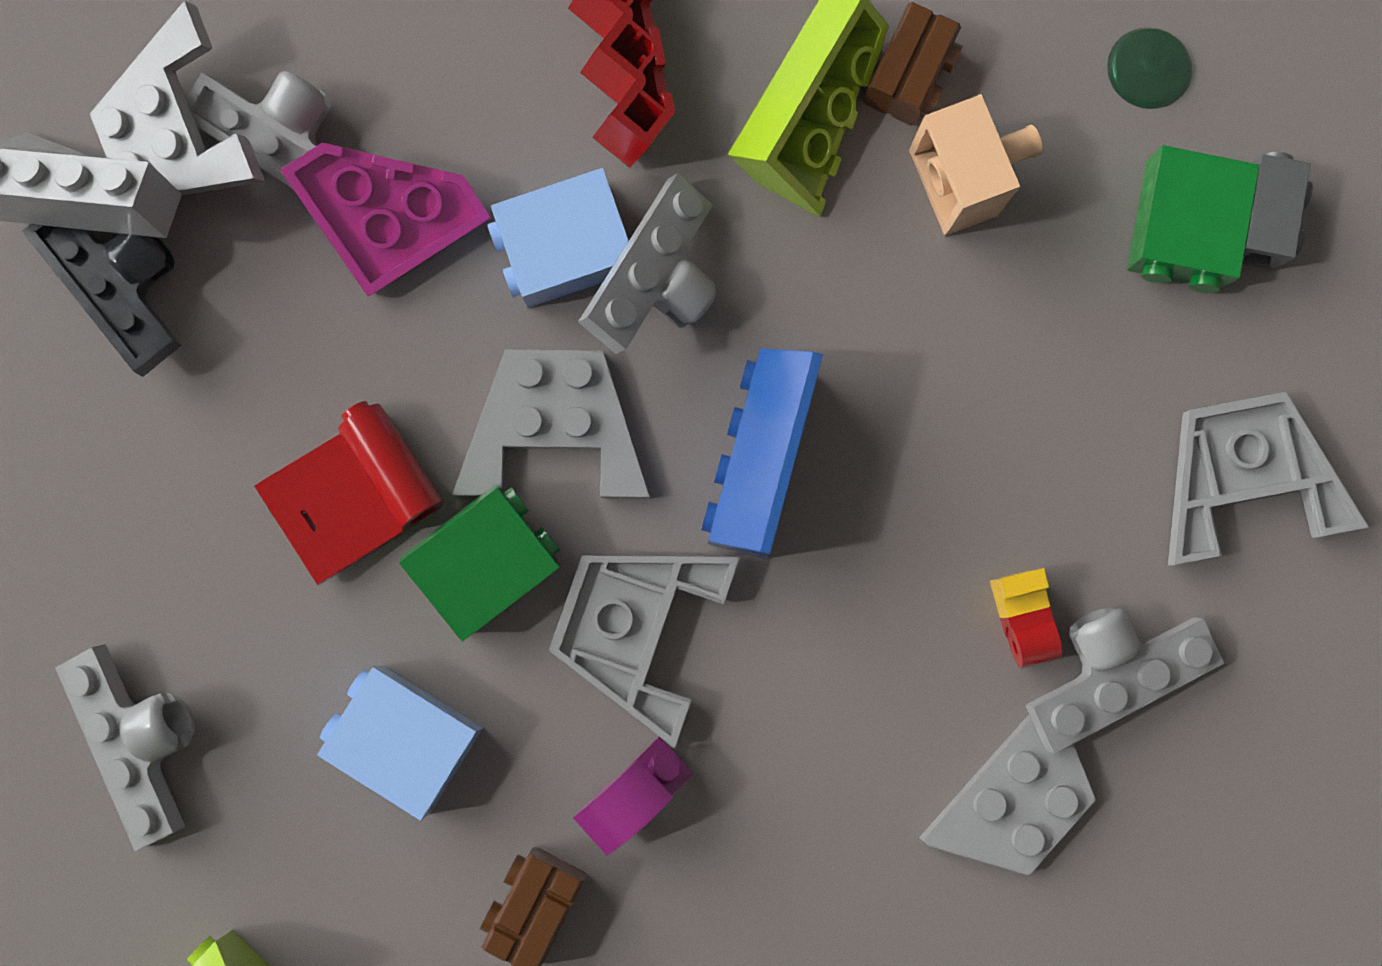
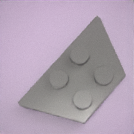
(1015, 804)

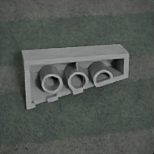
(74, 190)

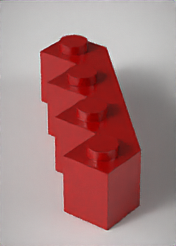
(629, 71)

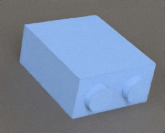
(559, 237)
(398, 740)

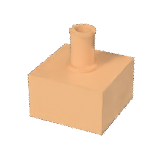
(968, 164)

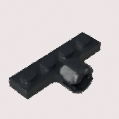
(112, 287)

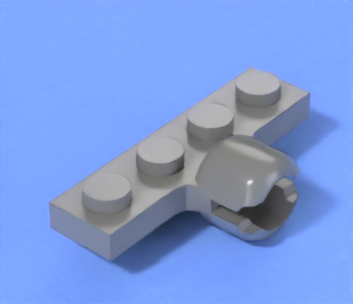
(277, 127)
(654, 271)
(1119, 674)
(129, 742)

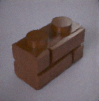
(912, 64)
(534, 909)

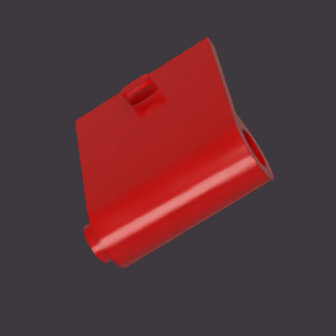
(355, 490)

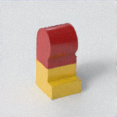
(1027, 617)

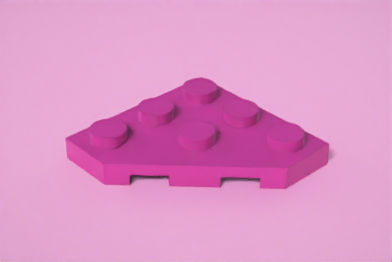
(382, 210)

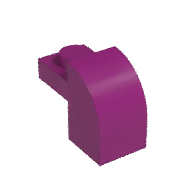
(633, 796)

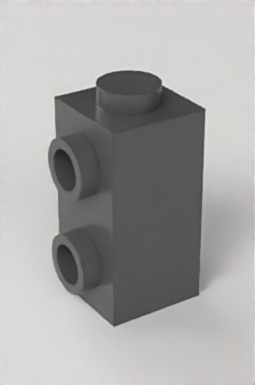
(1277, 211)

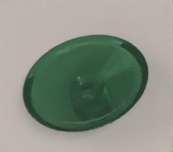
(1149, 68)

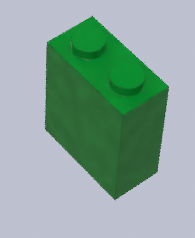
(1192, 219)
(481, 561)

